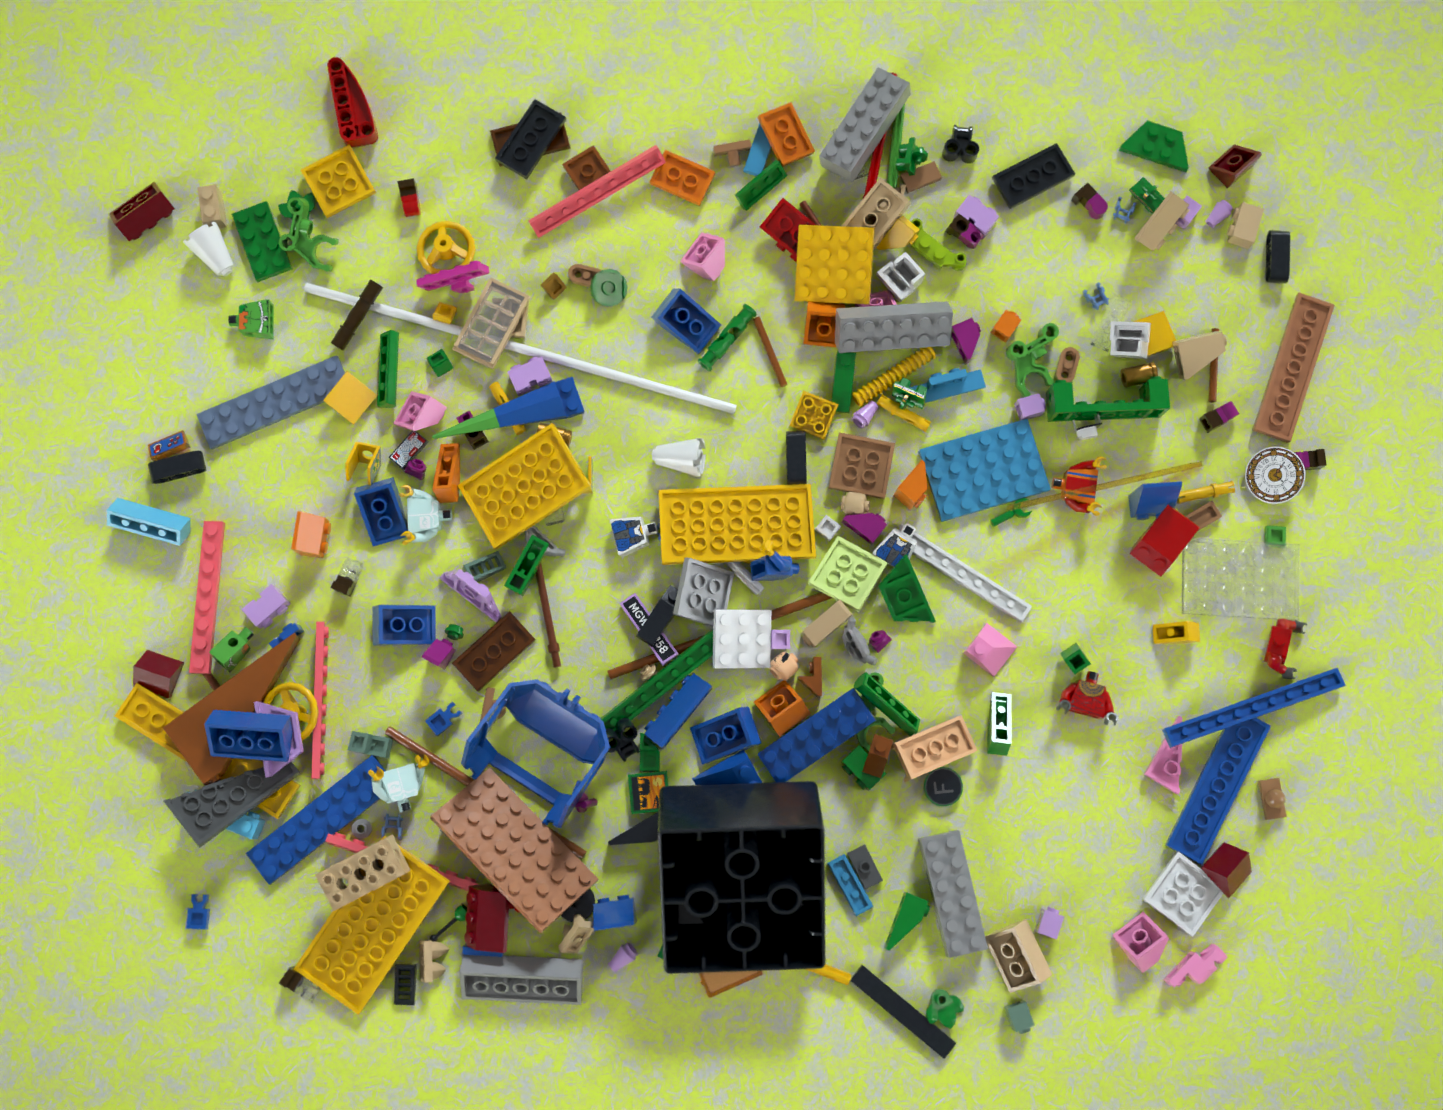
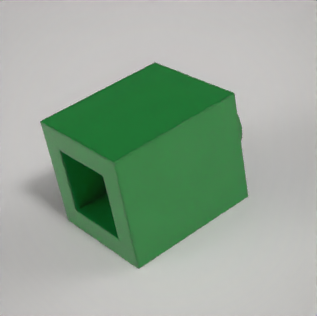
(1075, 658)

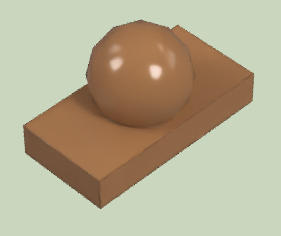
(488, 703)
(1272, 798)

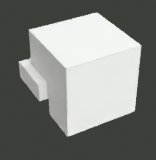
(901, 276)
(1129, 339)

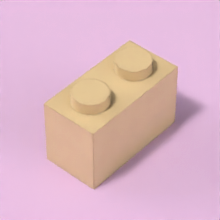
(212, 205)
(1245, 225)

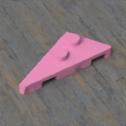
(1166, 765)

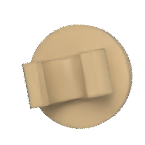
(648, 671)

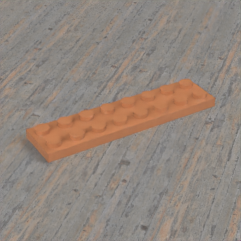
(1293, 367)

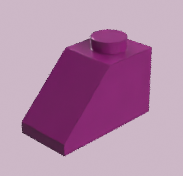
(965, 338)
(866, 525)
(439, 653)

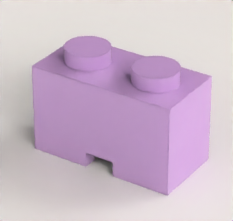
(978, 214)
(529, 374)
(267, 607)

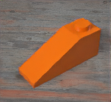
(447, 473)

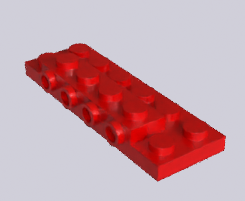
(783, 226)

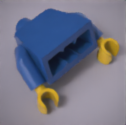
(772, 565)

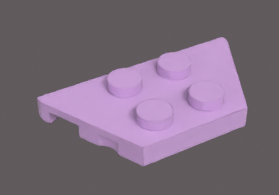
(472, 591)
(296, 749)

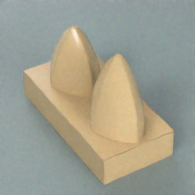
(576, 936)
(427, 951)

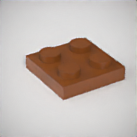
(586, 167)

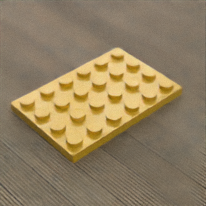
(524, 486)

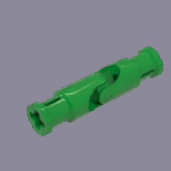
(725, 339)

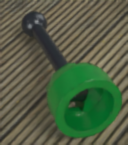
(460, 914)

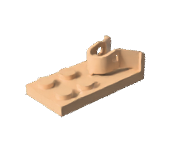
(934, 747)

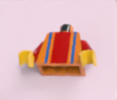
(1077, 477)

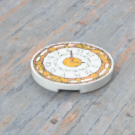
(1275, 475)

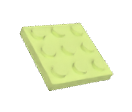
(848, 573)

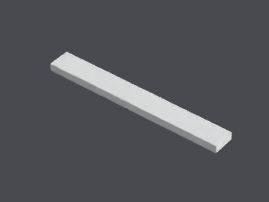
(970, 578)

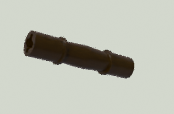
(356, 315)

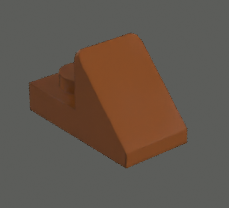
(814, 682)
(877, 756)

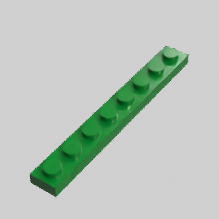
(661, 682)

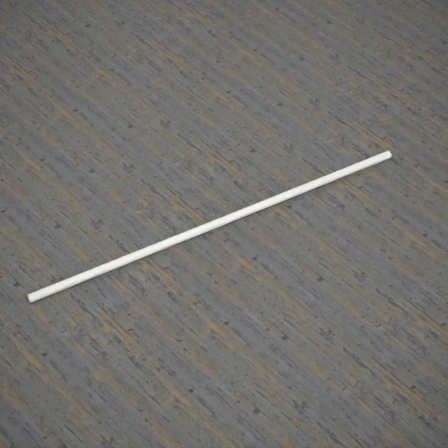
(531, 351)

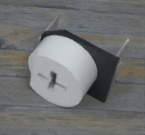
(1088, 431)

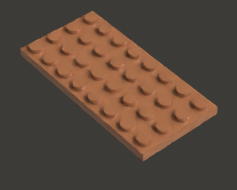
(514, 849)

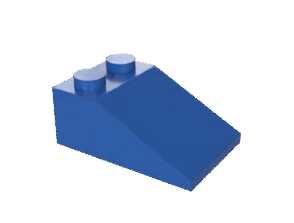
(686, 320)
(1152, 499)
(382, 511)
(403, 624)
(725, 735)
(733, 770)
(614, 913)

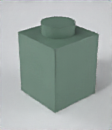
(1019, 1017)

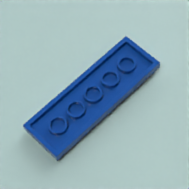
(816, 736)

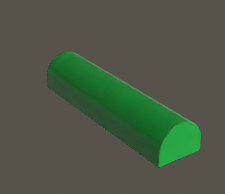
(388, 369)
(887, 704)

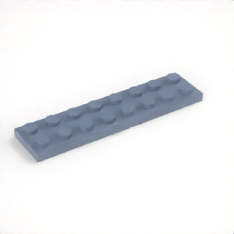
(270, 403)

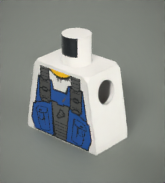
(631, 534)
(896, 545)

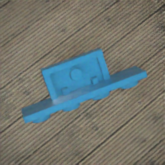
(952, 384)

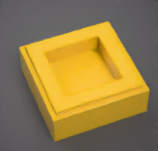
(444, 313)

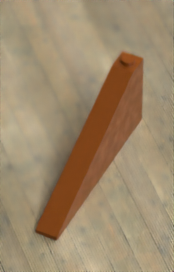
(234, 695)

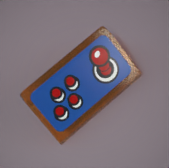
(168, 446)

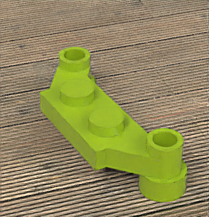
(936, 252)

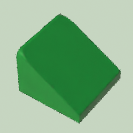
(440, 363)

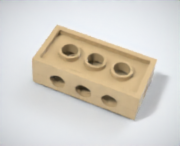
(869, 207)
(358, 885)

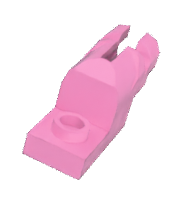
(1196, 967)

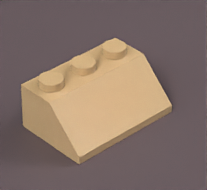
(1162, 221)
(1018, 956)

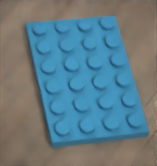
(984, 470)

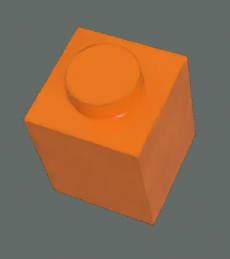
(1006, 325)

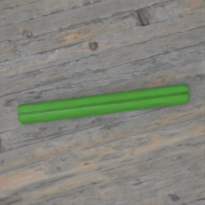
(895, 145)

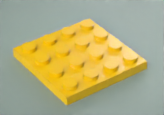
(834, 264)

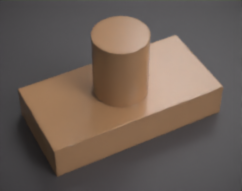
(732, 150)

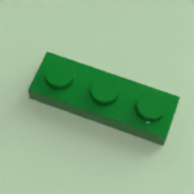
(761, 185)

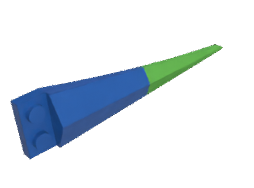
(547, 403)

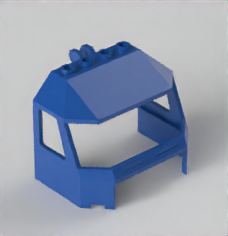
(554, 719)

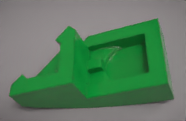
(648, 755)

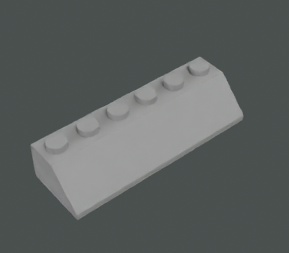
(522, 979)

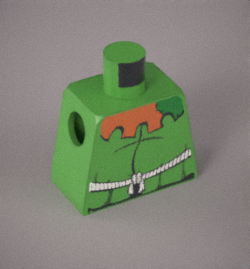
(255, 319)
(227, 654)

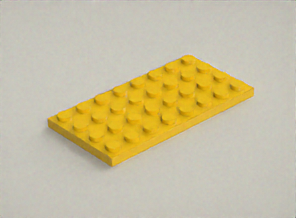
(734, 522)
(370, 933)

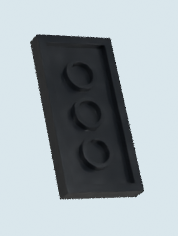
(530, 139)
(1033, 176)

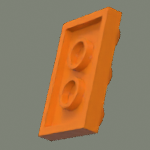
(786, 134)
(682, 178)

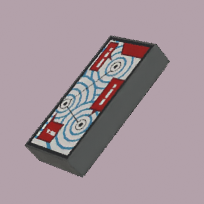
(408, 449)

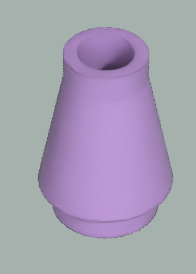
(1219, 213)
(865, 414)
(624, 956)

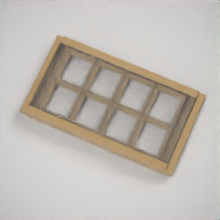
(491, 323)

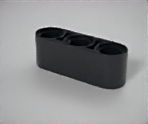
(1277, 256)
(796, 457)
(177, 467)

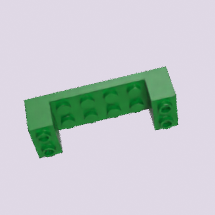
(1152, 403)

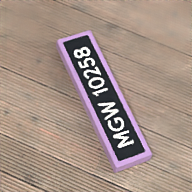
(638, 615)

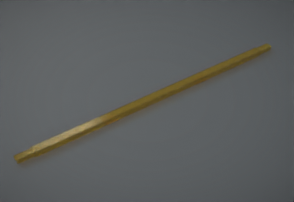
(1076, 492)

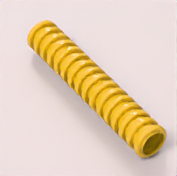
(891, 376)

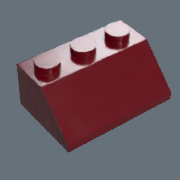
(142, 212)
(486, 919)

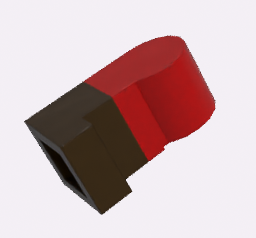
(409, 197)

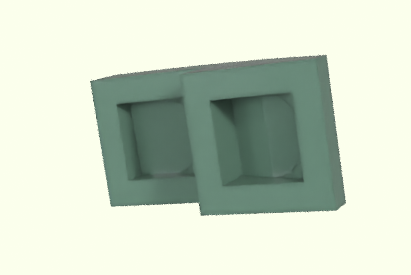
(370, 744)

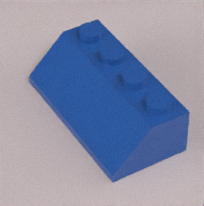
(677, 712)
(249, 735)

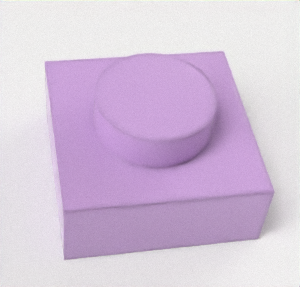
(780, 639)

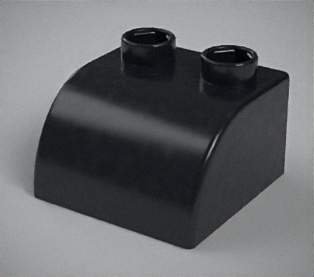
(743, 867)

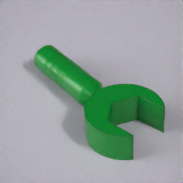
(1009, 514)

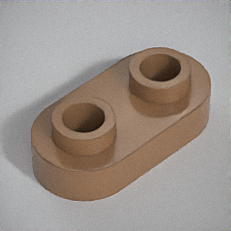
(587, 274)
(1066, 366)

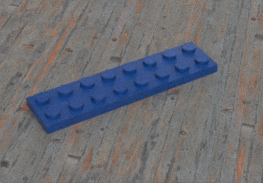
(1217, 789)
(313, 823)

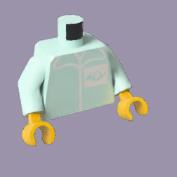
(423, 515)
(399, 782)

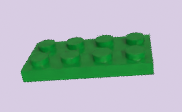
(261, 241)

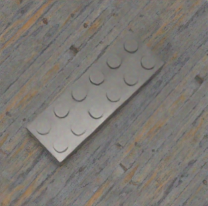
(865, 124)
(893, 327)
(952, 893)

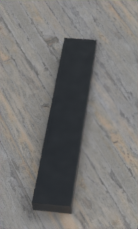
(903, 1011)

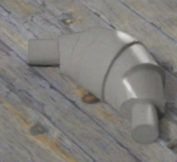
(552, 549)
(856, 643)

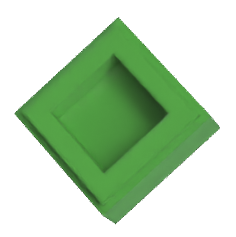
(1275, 534)

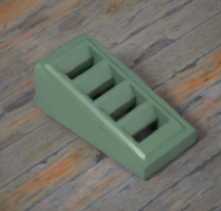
(481, 561)

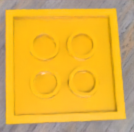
(338, 181)

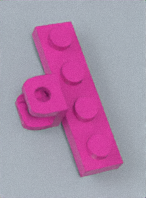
(456, 277)

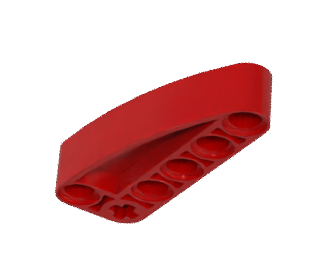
(356, 107)

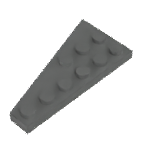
(222, 803)

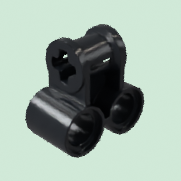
(960, 143)
(623, 741)

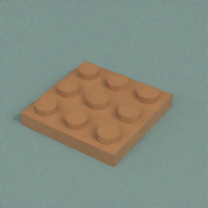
(861, 465)

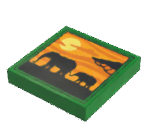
(645, 790)

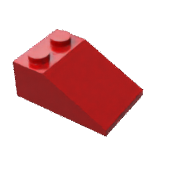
(1164, 540)

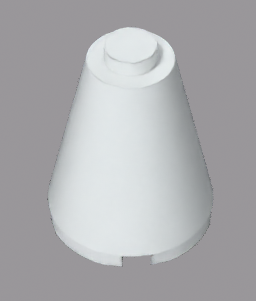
(210, 248)
(682, 456)

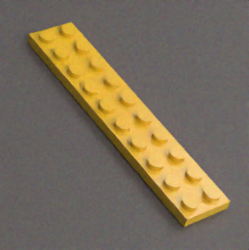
(149, 715)

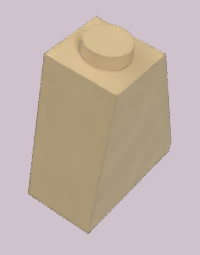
(1197, 352)
(826, 624)

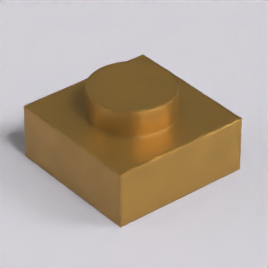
(553, 286)

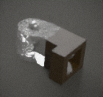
(347, 577)
(299, 984)

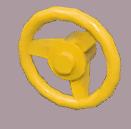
(444, 246)
(291, 704)

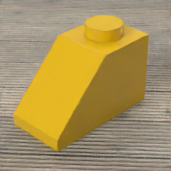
(900, 235)
(1176, 633)

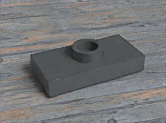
(865, 866)

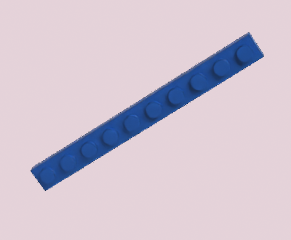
(1253, 707)

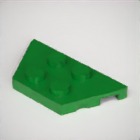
(1158, 145)
(904, 594)

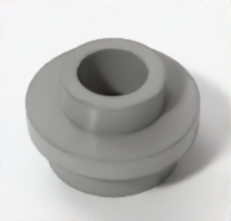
(367, 831)

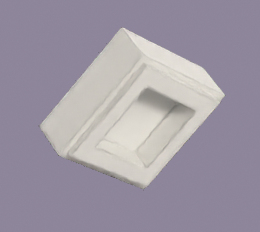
(827, 528)

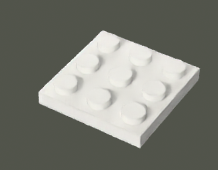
(741, 638)
(1183, 894)

